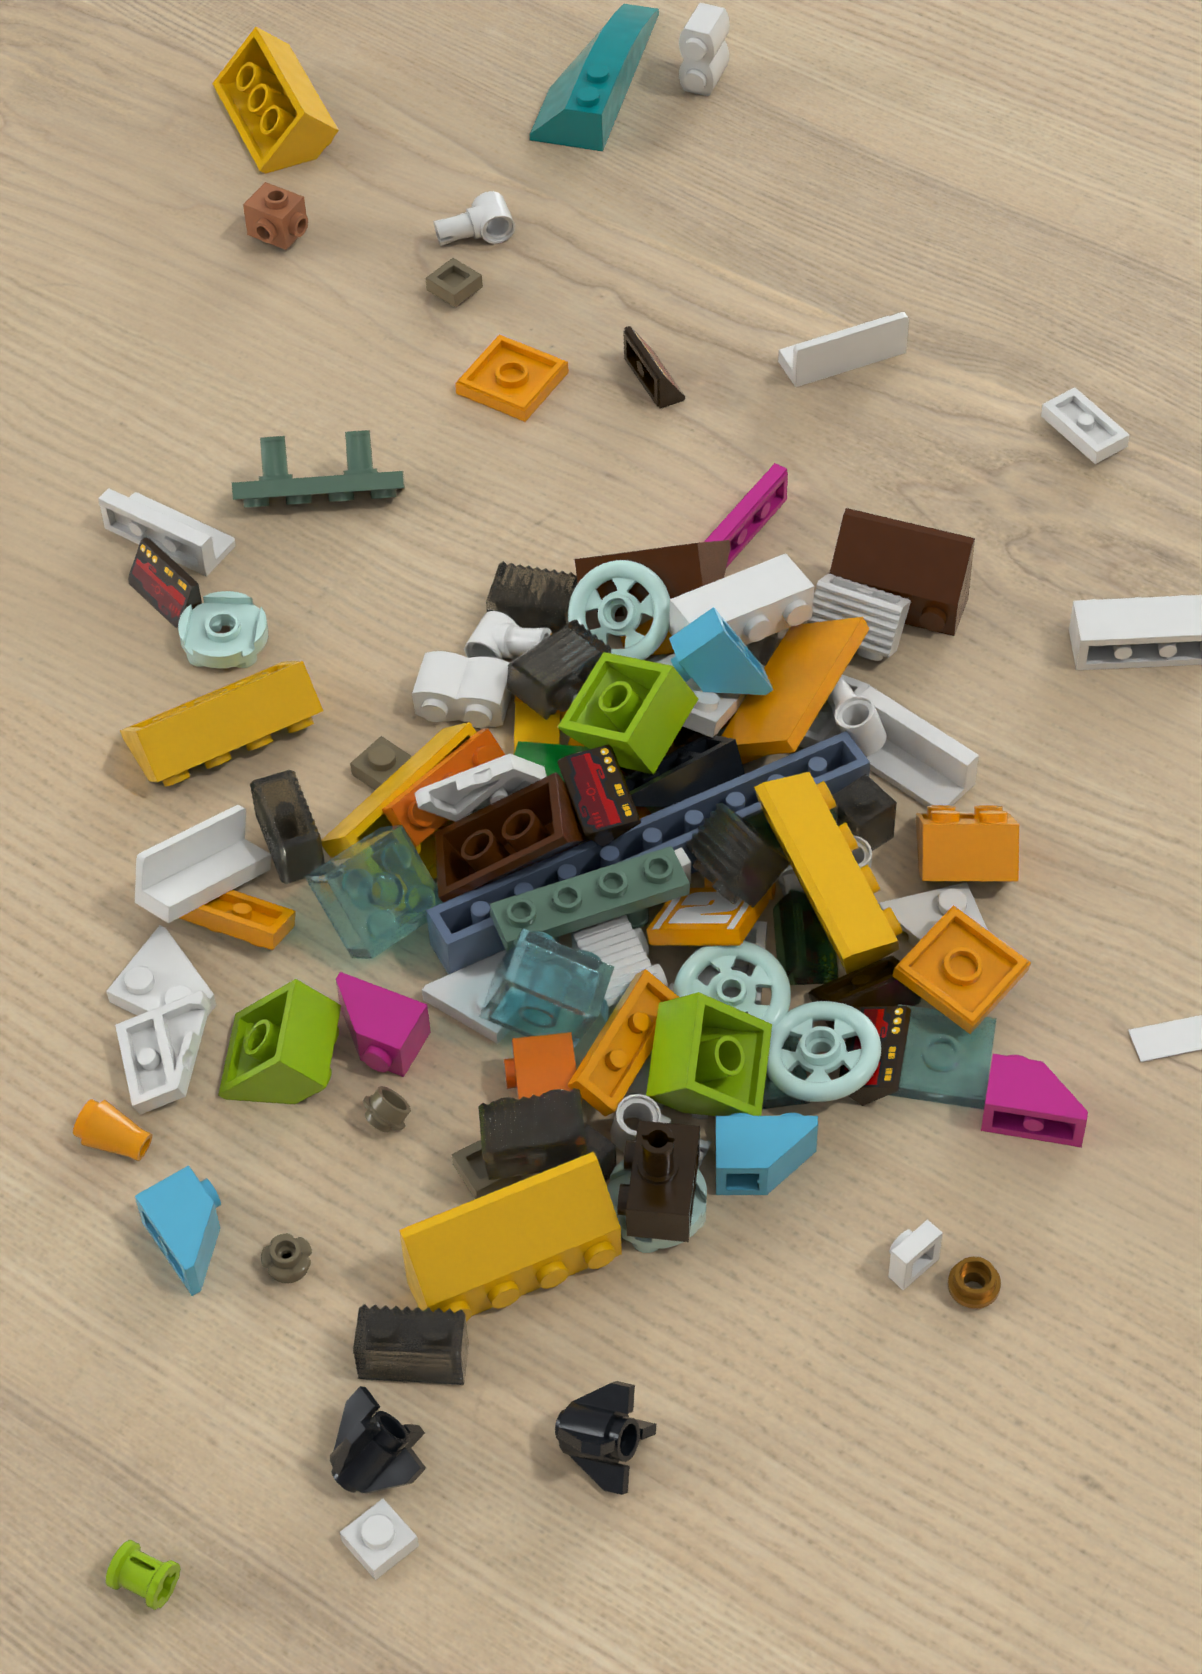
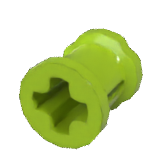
(142, 1574)

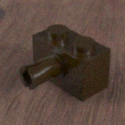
(661, 1181)

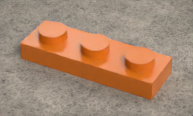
(421, 824)

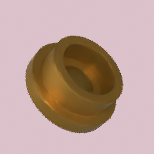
(976, 1270)

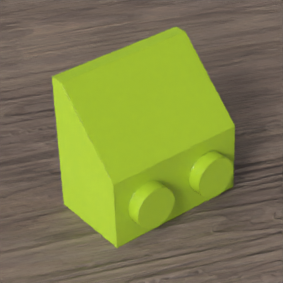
(632, 708)
(281, 1047)
(708, 1057)

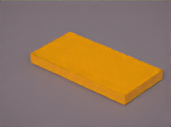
(802, 678)

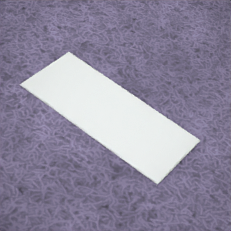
(1168, 1038)

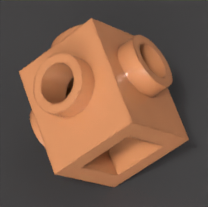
(275, 216)

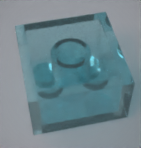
(375, 891)
(546, 988)

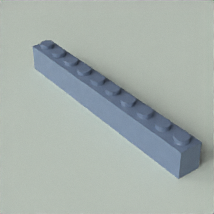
(463, 927)

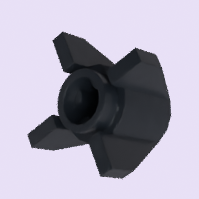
(601, 1433)
(374, 1450)

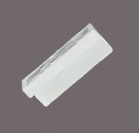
(845, 349)
(177, 534)
(920, 756)
(198, 866)

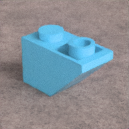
(761, 1151)

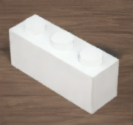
(751, 601)
(1136, 632)

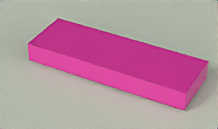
(753, 511)

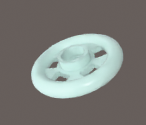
(624, 576)
(767, 974)
(819, 1086)

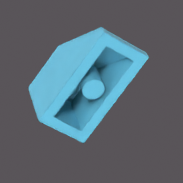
(717, 658)
(183, 1223)

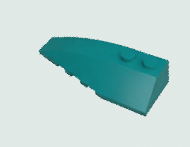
(592, 89)

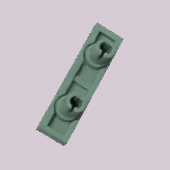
(278, 483)
(594, 897)

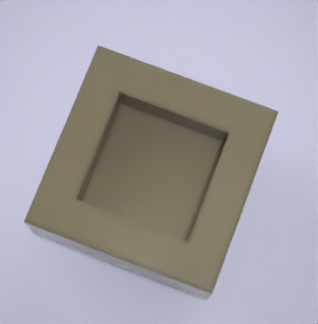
(454, 282)
(378, 762)
(473, 1172)

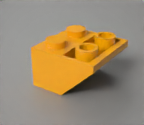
(967, 844)

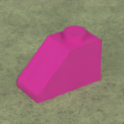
(383, 1024)
(1031, 1103)

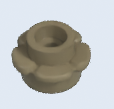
(386, 1109)
(288, 1269)

